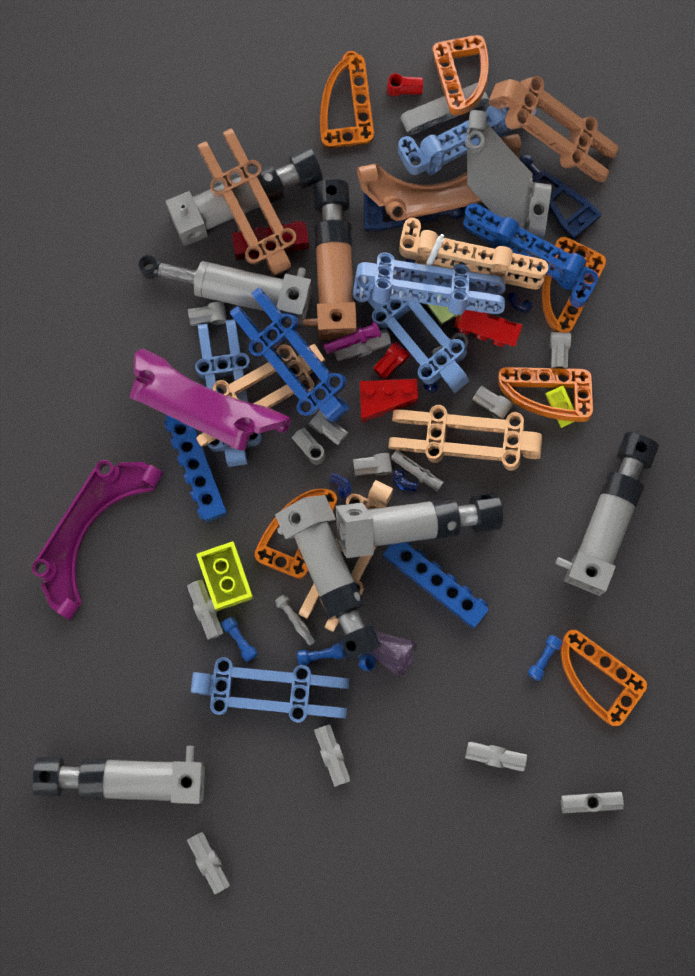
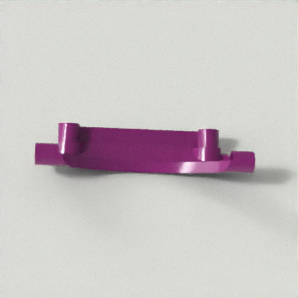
(199, 406)
(93, 499)

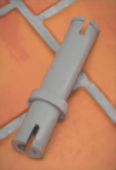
(418, 471)

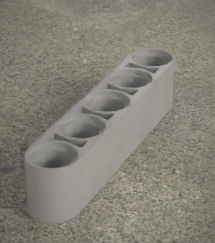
(435, 112)

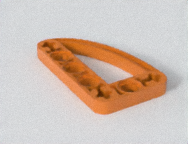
(450, 53)
(358, 108)
(546, 304)
(553, 382)
(291, 561)
(615, 664)

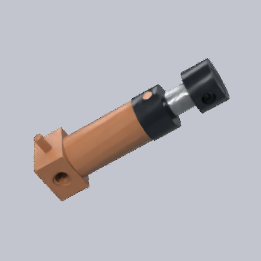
(334, 262)

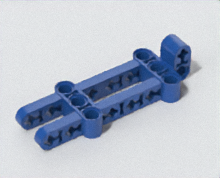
(572, 271)
(331, 406)

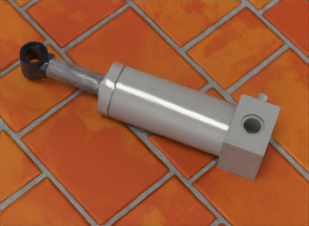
(236, 285)

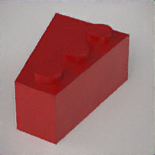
(488, 327)
(385, 396)

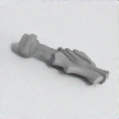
(300, 626)

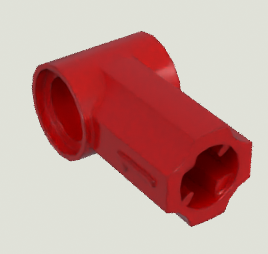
(407, 85)
(394, 357)

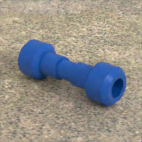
(553, 644)
(248, 652)
(304, 657)

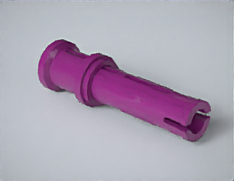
(361, 335)

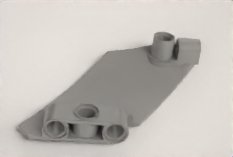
(503, 179)

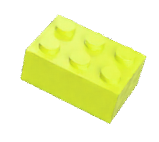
(224, 576)

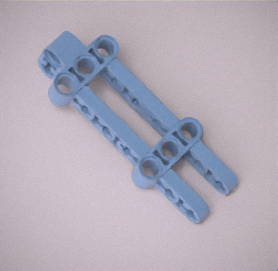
(433, 148)
(457, 286)
(450, 371)
(233, 456)
(207, 685)

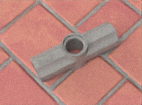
(362, 349)
(205, 609)
(332, 755)
(496, 756)
(605, 802)
(208, 863)

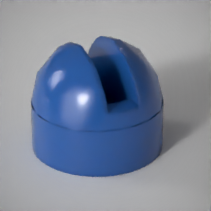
(371, 663)

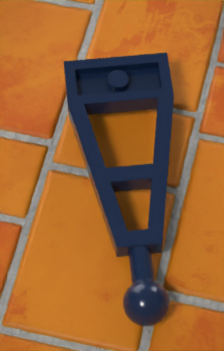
(374, 216)
(578, 221)

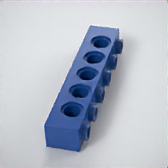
(216, 508)
(470, 617)

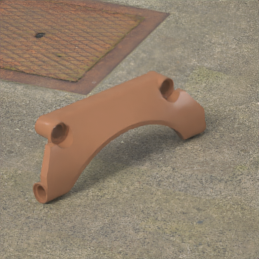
(420, 198)

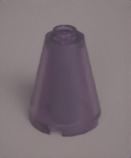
(395, 653)

